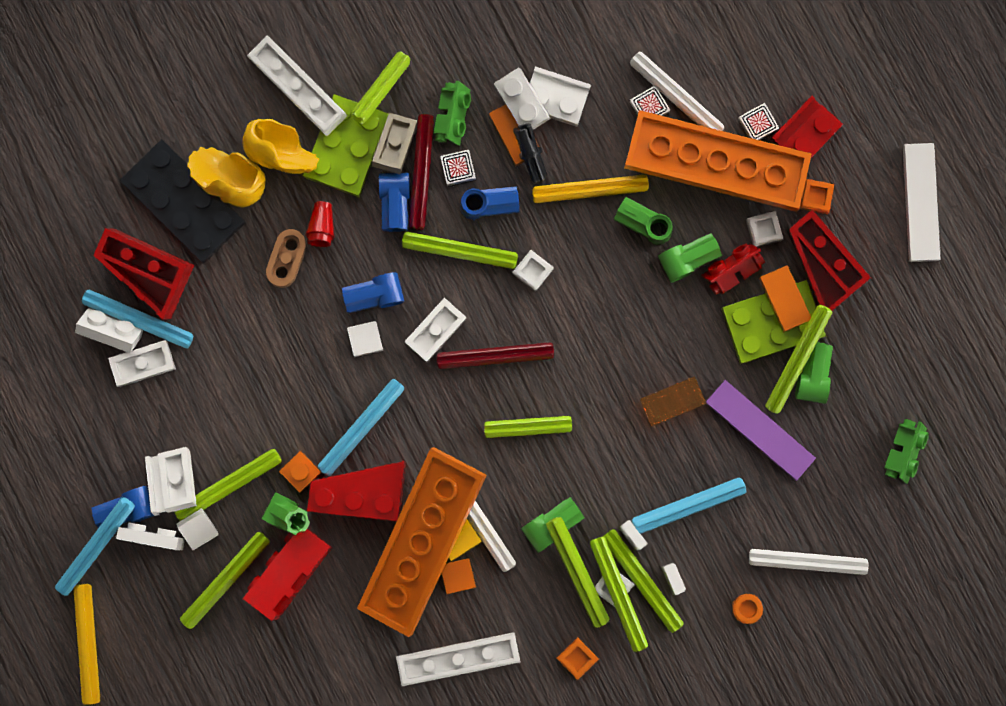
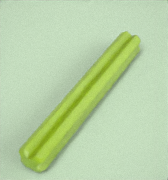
(459, 250)
(798, 359)
(232, 482)
(577, 572)
(224, 580)
(643, 581)
(619, 594)

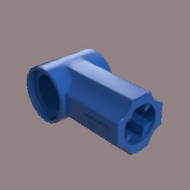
(394, 192)
(493, 202)
(380, 292)
(141, 511)

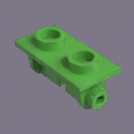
(456, 100)
(911, 440)

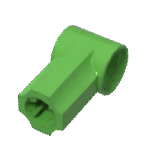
(642, 219)
(683, 260)
(814, 380)
(286, 514)
(537, 531)

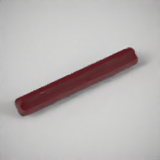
(421, 171)
(495, 355)

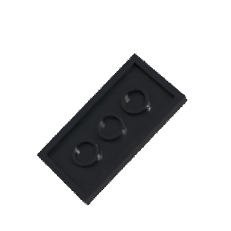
(189, 212)

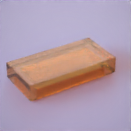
(672, 401)

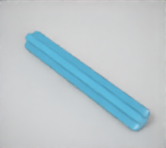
(137, 318)
(361, 427)
(689, 505)
(94, 546)

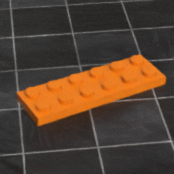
(718, 161)
(421, 541)

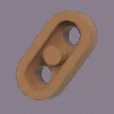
(286, 259)

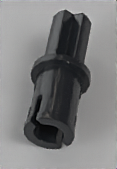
(530, 152)

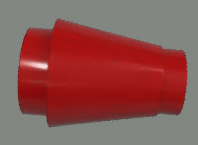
(320, 227)

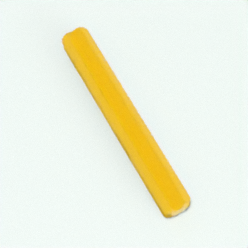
(590, 188)
(86, 644)

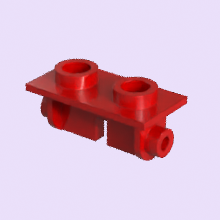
(722, 273)

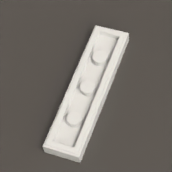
(297, 85)
(921, 202)
(458, 659)

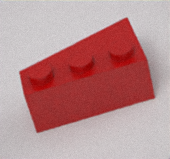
(827, 263)
(148, 271)
(361, 494)
(286, 573)

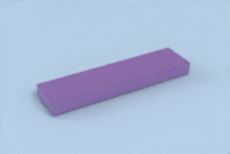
(760, 430)

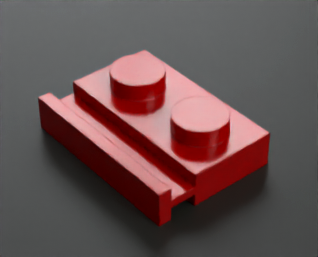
(808, 128)

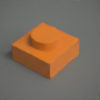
(300, 471)

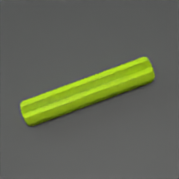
(380, 87)
(527, 426)

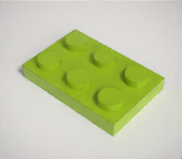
(348, 150)
(757, 329)

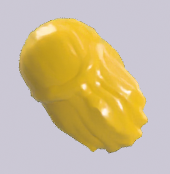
(277, 147)
(227, 176)

